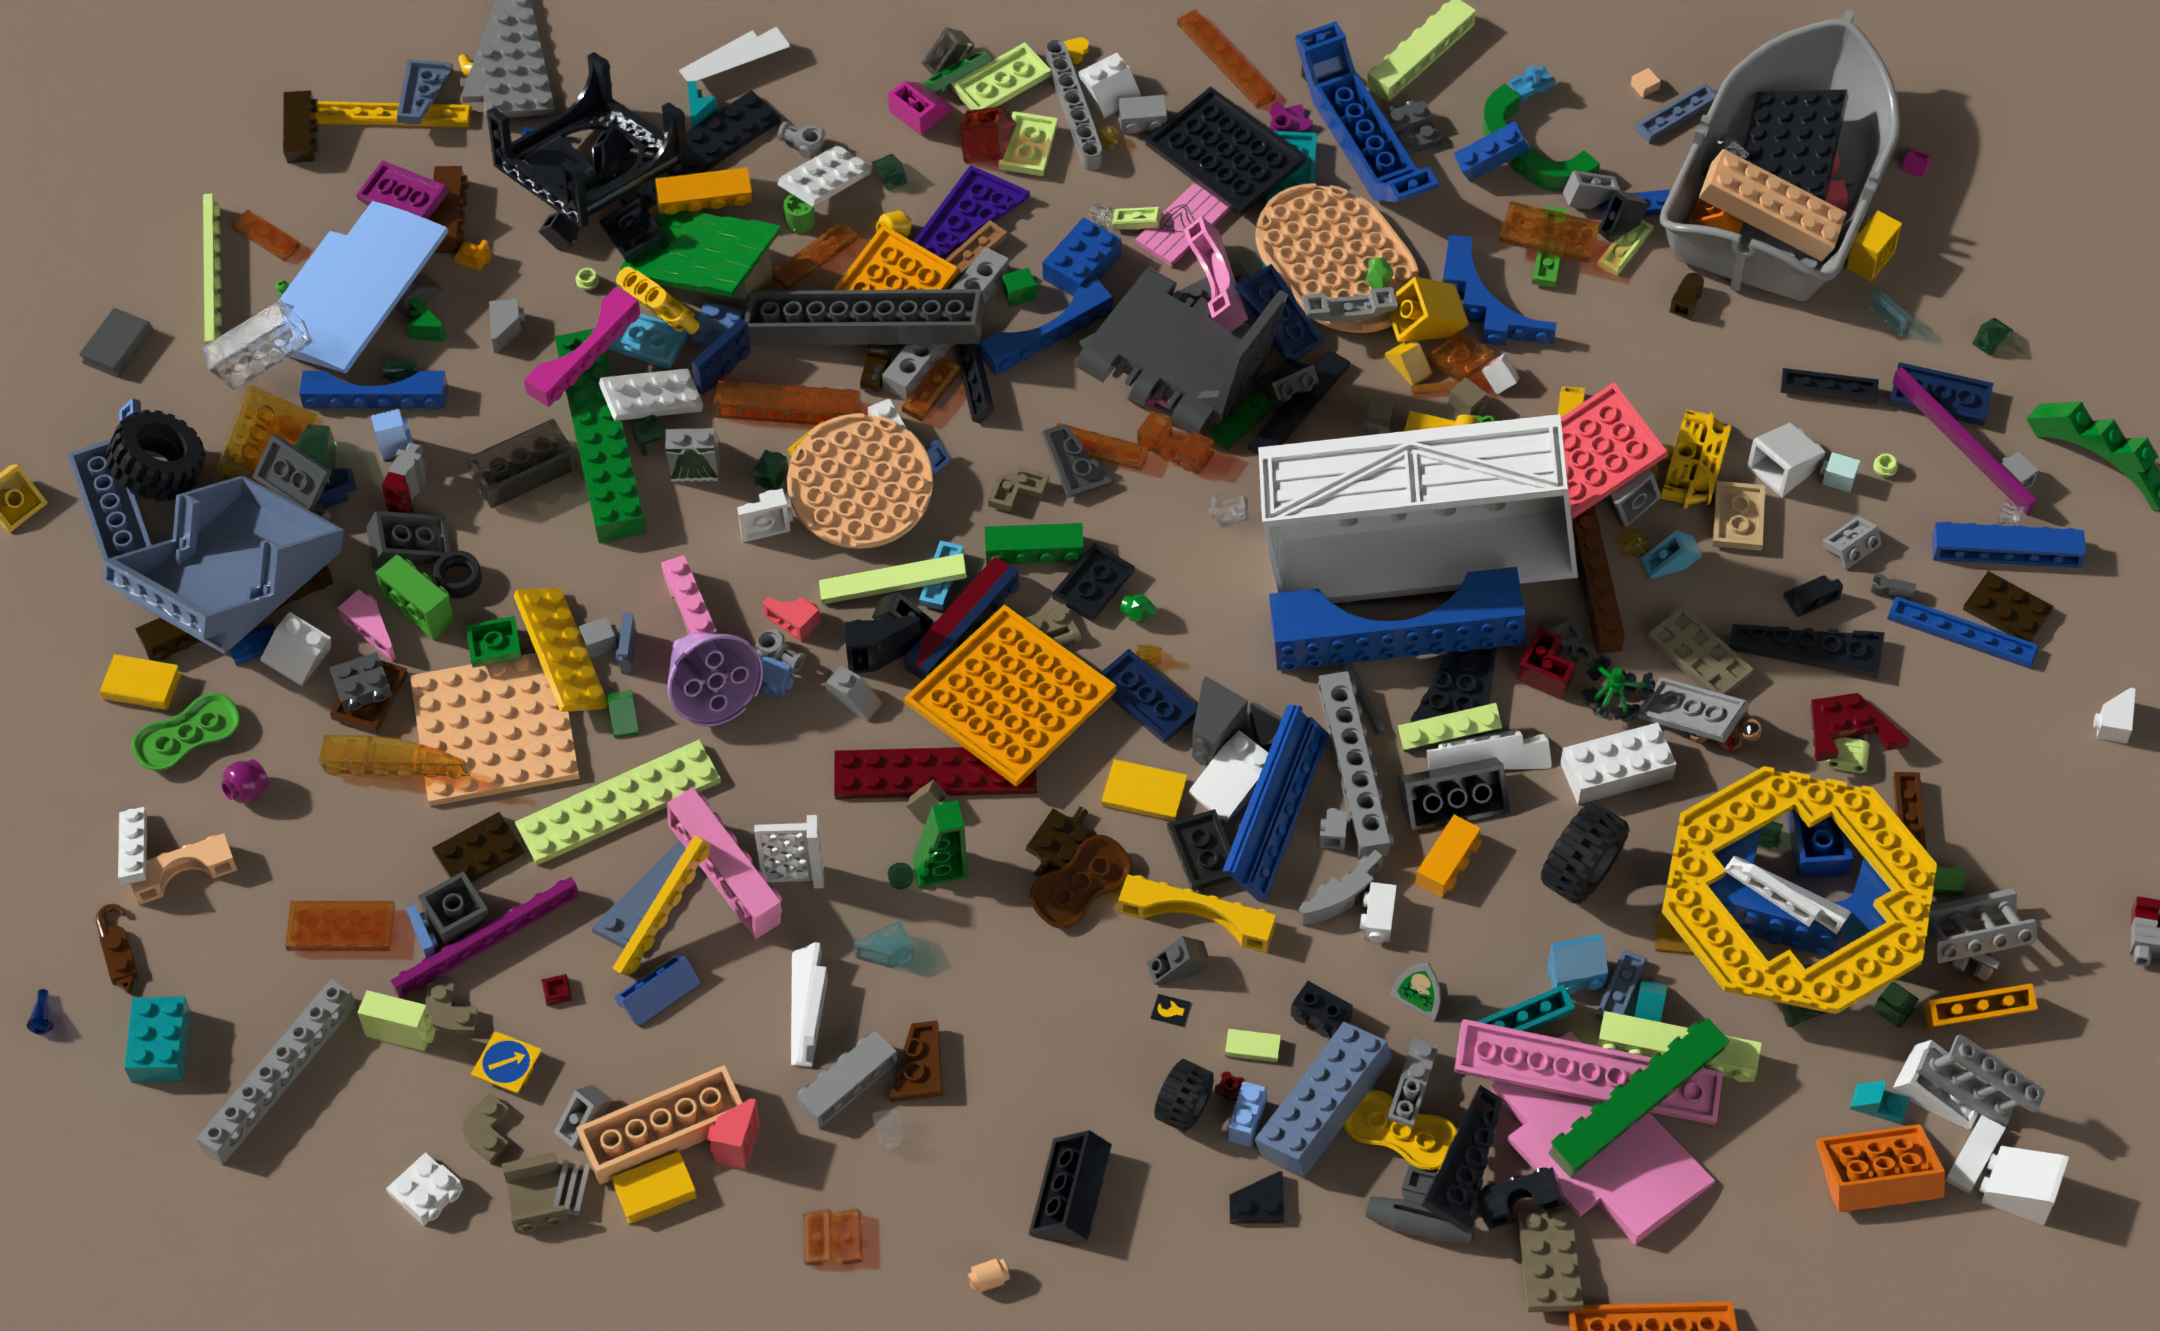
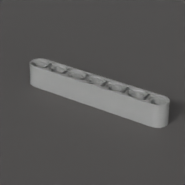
(1074, 105)

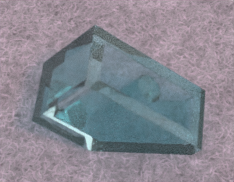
(886, 947)

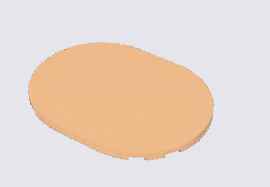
(1323, 245)

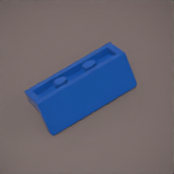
(658, 989)

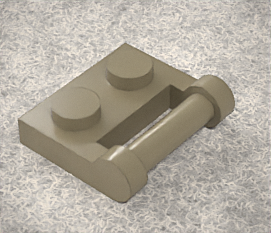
(1055, 622)

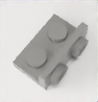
(1853, 541)

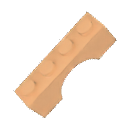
(209, 856)

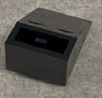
(879, 641)

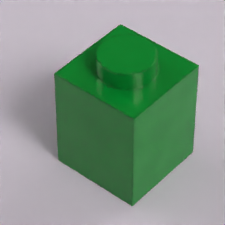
(1020, 286)

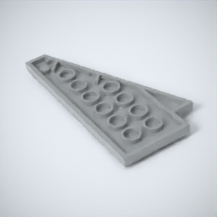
(510, 64)

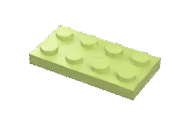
(1001, 78)

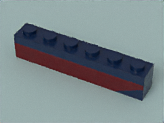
(963, 617)

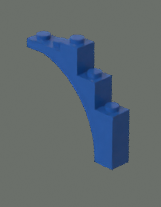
(1480, 304)

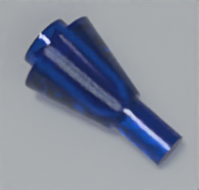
(40, 1018)

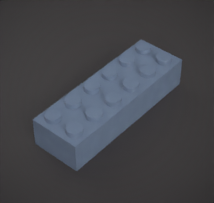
(109, 506)
(1323, 1099)

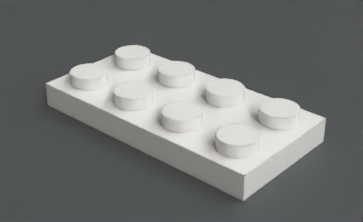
(824, 175)
(651, 393)

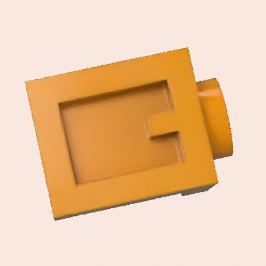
(473, 255)

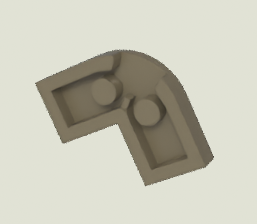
(1010, 485)
(445, 1016)
(479, 1128)

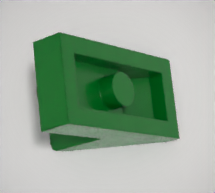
(424, 324)

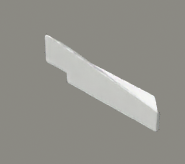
(735, 53)
(1506, 746)
(1788, 896)
(808, 997)

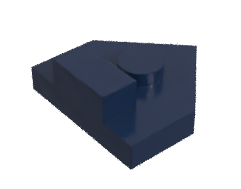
(337, 492)

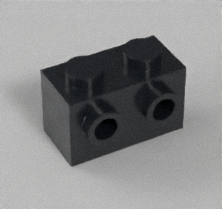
(1320, 1009)

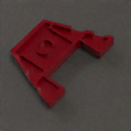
(1849, 717)

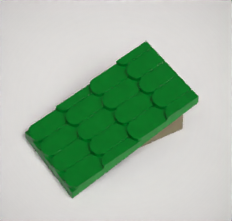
(711, 256)

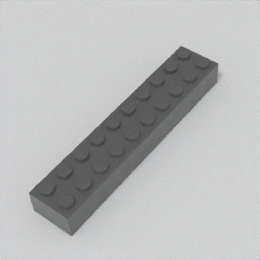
(865, 317)

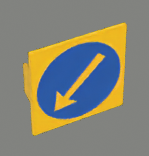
(506, 1062)

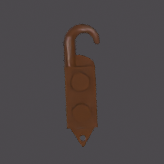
(116, 949)

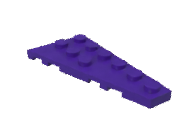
(968, 208)

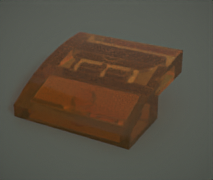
(832, 1237)

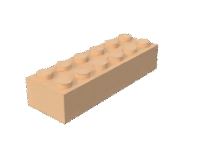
(1772, 205)
(657, 1124)

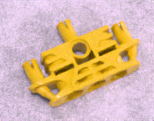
(657, 300)
(1683, 459)

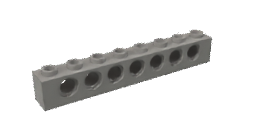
(918, 359)
(1336, 687)
(276, 1072)

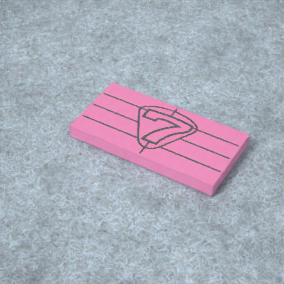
(1169, 240)

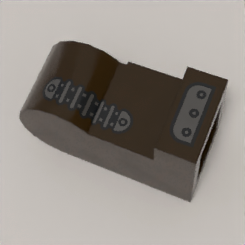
(1685, 297)
(875, 365)

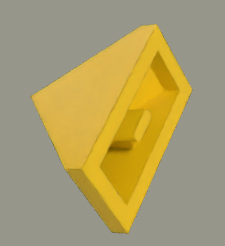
(1410, 362)

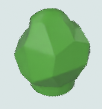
(1379, 273)

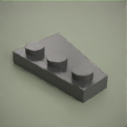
(1073, 464)

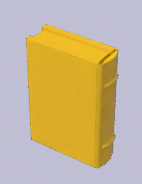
(140, 682)
(654, 1187)

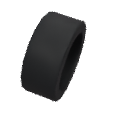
(453, 559)

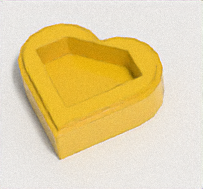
(1077, 48)

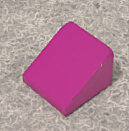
(1916, 162)

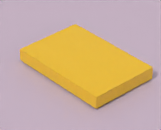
(1144, 790)

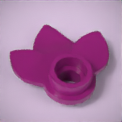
(1289, 119)

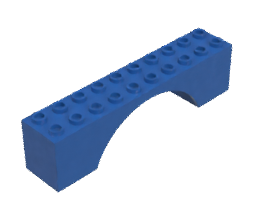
(1317, 633)

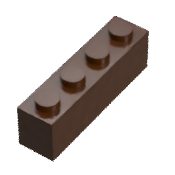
(450, 210)

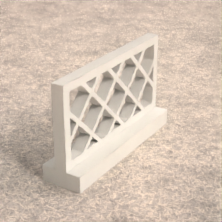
(809, 851)

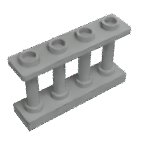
(1981, 910)
(1972, 1091)

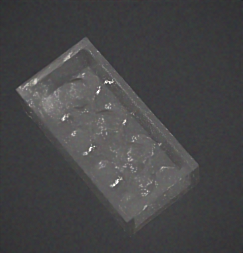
(256, 345)

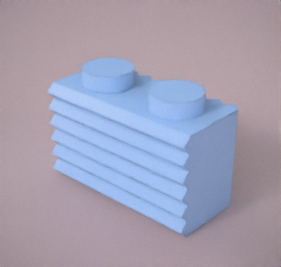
(391, 432)
(1247, 1114)

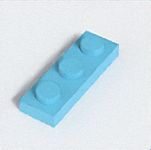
(937, 594)

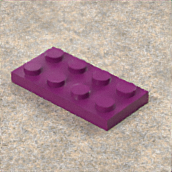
(402, 190)

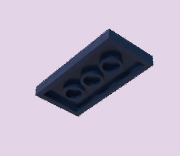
(1295, 331)
(1961, 396)
(1149, 696)

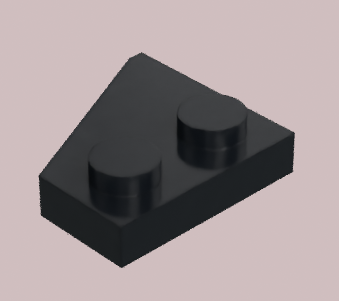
(1258, 1202)

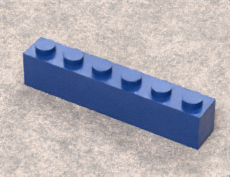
(2008, 544)

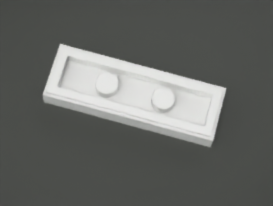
(1975, 1154)

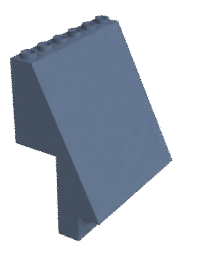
(229, 560)

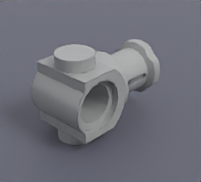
(806, 139)
(779, 650)

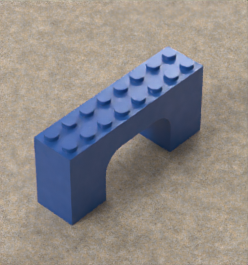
(1769, 922)

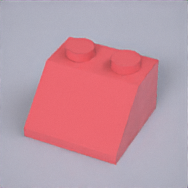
(735, 1135)

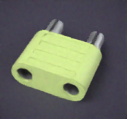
(1852, 755)

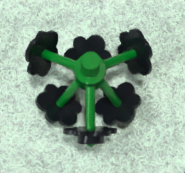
(1617, 683)

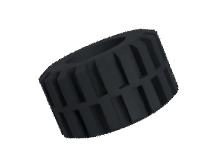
(1184, 1095)

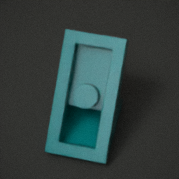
(700, 107)
(1875, 1101)

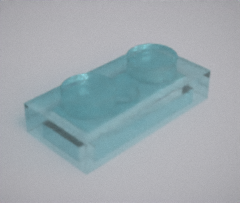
(1890, 312)

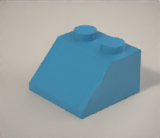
(1578, 963)

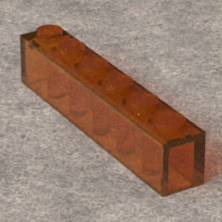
(783, 402)

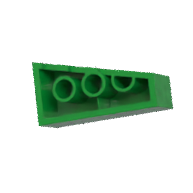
(942, 847)

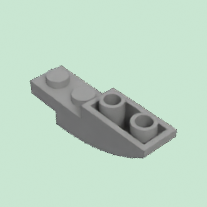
(1338, 896)
(1412, 1082)

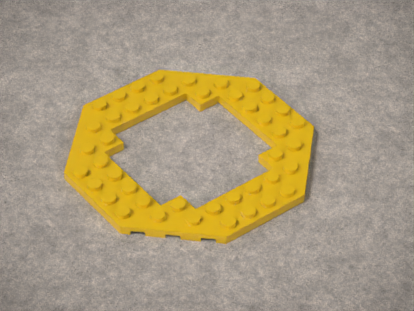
(1728, 950)

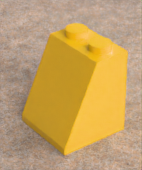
(1427, 311)

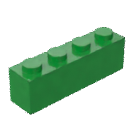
(1035, 543)

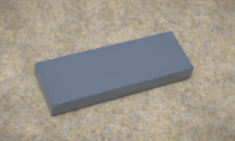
(1622, 984)

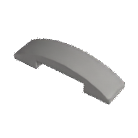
(1350, 308)

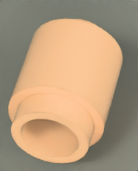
(988, 1275)

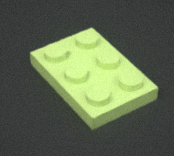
(1029, 144)

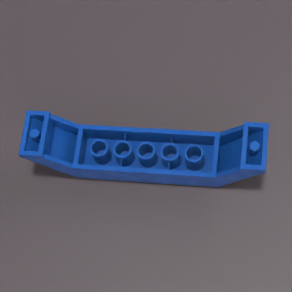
(1356, 118)

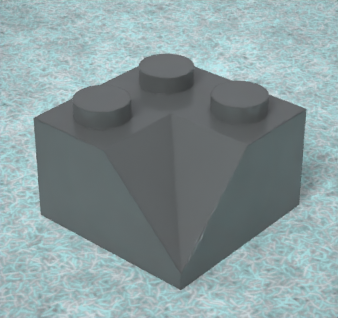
(453, 908)

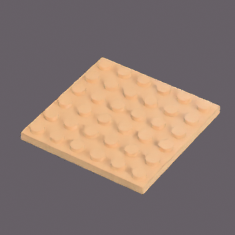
(498, 723)

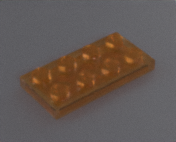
(1549, 232)
(340, 926)

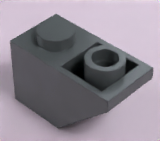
(1179, 961)

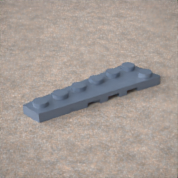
(625, 916)

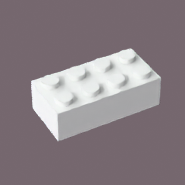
(1618, 763)

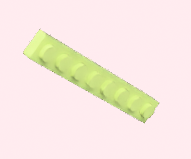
(212, 265)

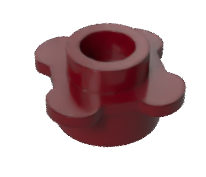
(1223, 1089)

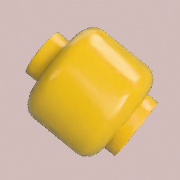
(897, 221)

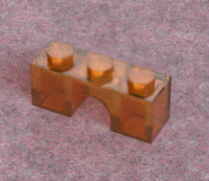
(1190, 453)

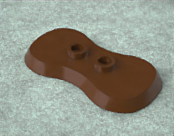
(1067, 893)

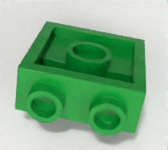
(493, 641)

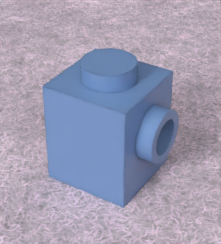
(776, 677)

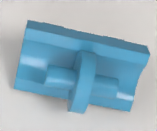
(1533, 81)

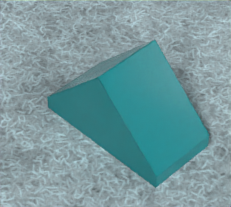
(1650, 1000)

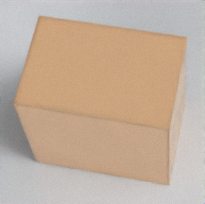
(1645, 82)

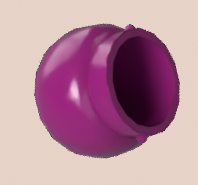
(244, 781)

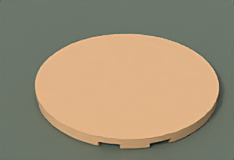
(860, 481)

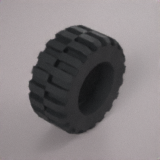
(149, 475)
(1584, 852)

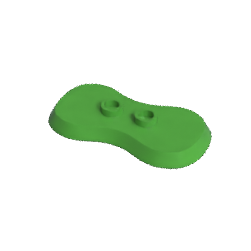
(203, 722)

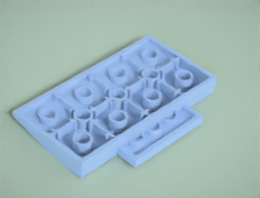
(358, 281)

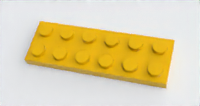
(560, 649)

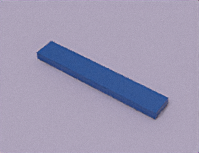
(1963, 632)

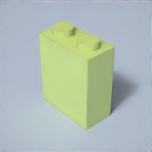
(396, 1021)

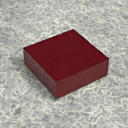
(556, 989)

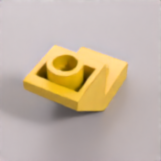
(1570, 398)

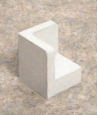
(1500, 373)

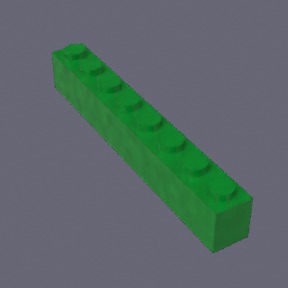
(1638, 1097)

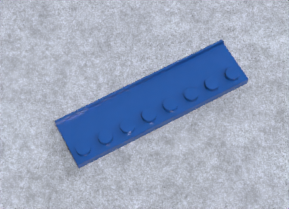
(1276, 802)

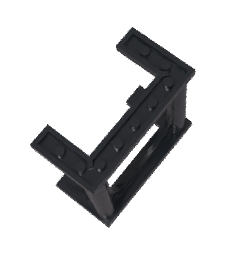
(592, 104)

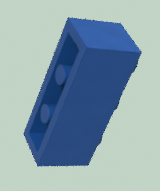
(1492, 151)

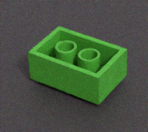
(415, 596)

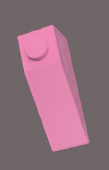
(363, 617)

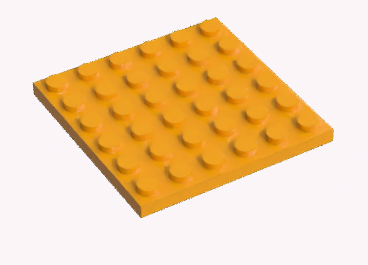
(1010, 695)

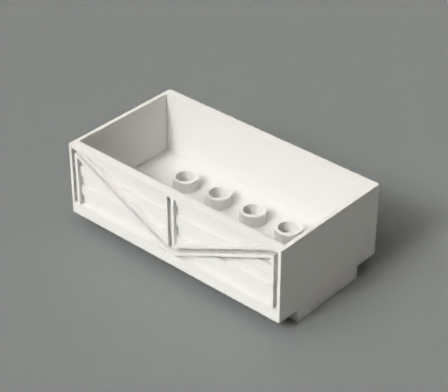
(1418, 509)

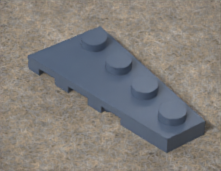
(420, 89)

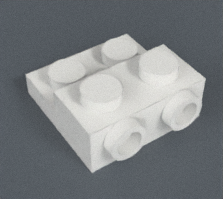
(766, 517)
(425, 1189)

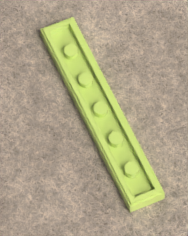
(892, 579)

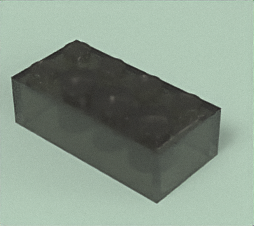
(522, 463)

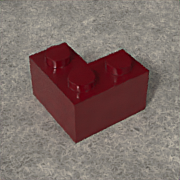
(1543, 667)

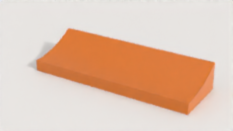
(1655, 1317)

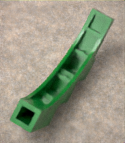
(2130, 455)

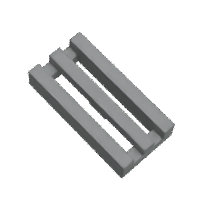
(575, 1168)

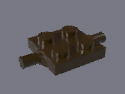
(1058, 839)

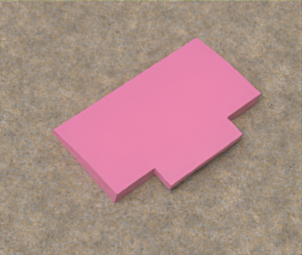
(1633, 1181)

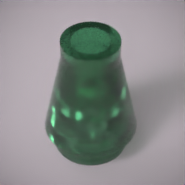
(398, 368)

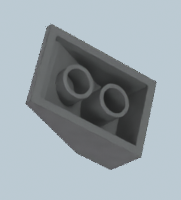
(409, 535)

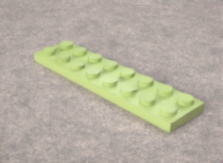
(616, 802)

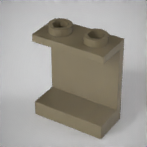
(532, 1192)

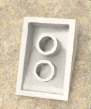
(1230, 777)
(1930, 1096)

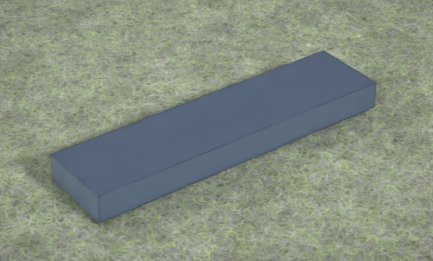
(1676, 113)

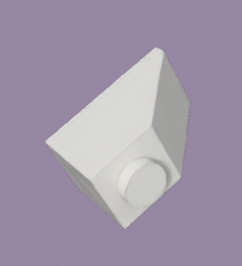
(2116, 718)

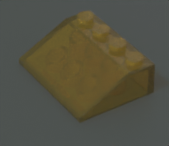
(255, 421)

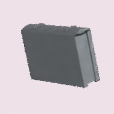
(116, 342)

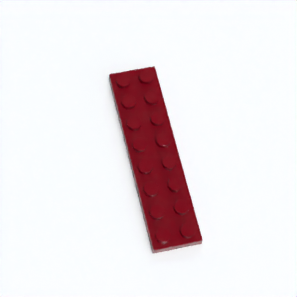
(905, 771)

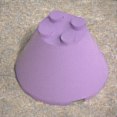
(713, 677)

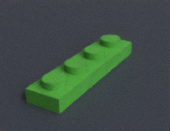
(1546, 264)

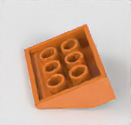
(1881, 1168)

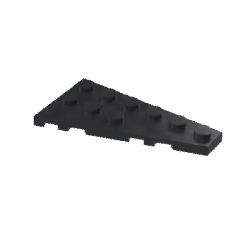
(1459, 684)

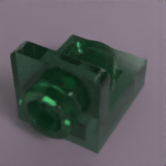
(891, 171)
(1991, 335)

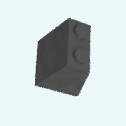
(1217, 720)

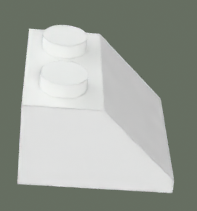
(1106, 83)
(296, 649)

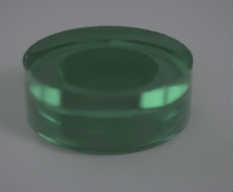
(900, 875)

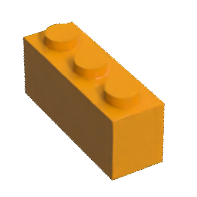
(1448, 856)

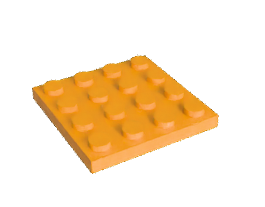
(896, 264)

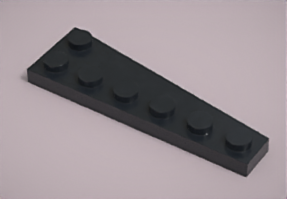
(1844, 652)
(1460, 1174)

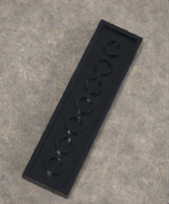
(716, 140)

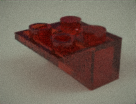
(986, 134)

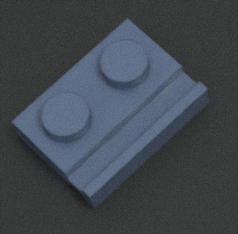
(627, 643)

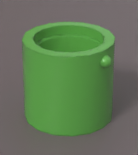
(798, 214)

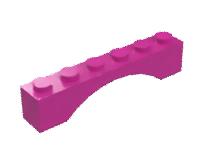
(552, 378)

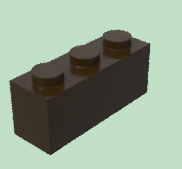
(300, 126)

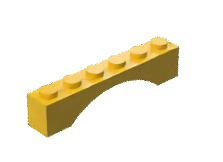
(1149, 898)

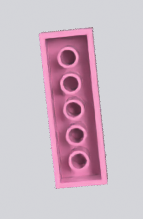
(726, 864)

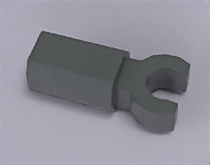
(1893, 587)

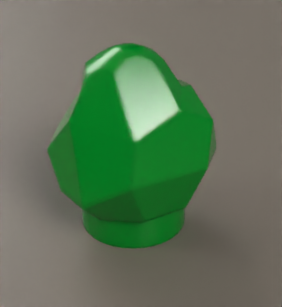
(1138, 608)

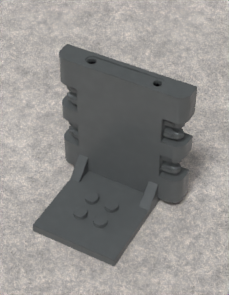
(1179, 351)

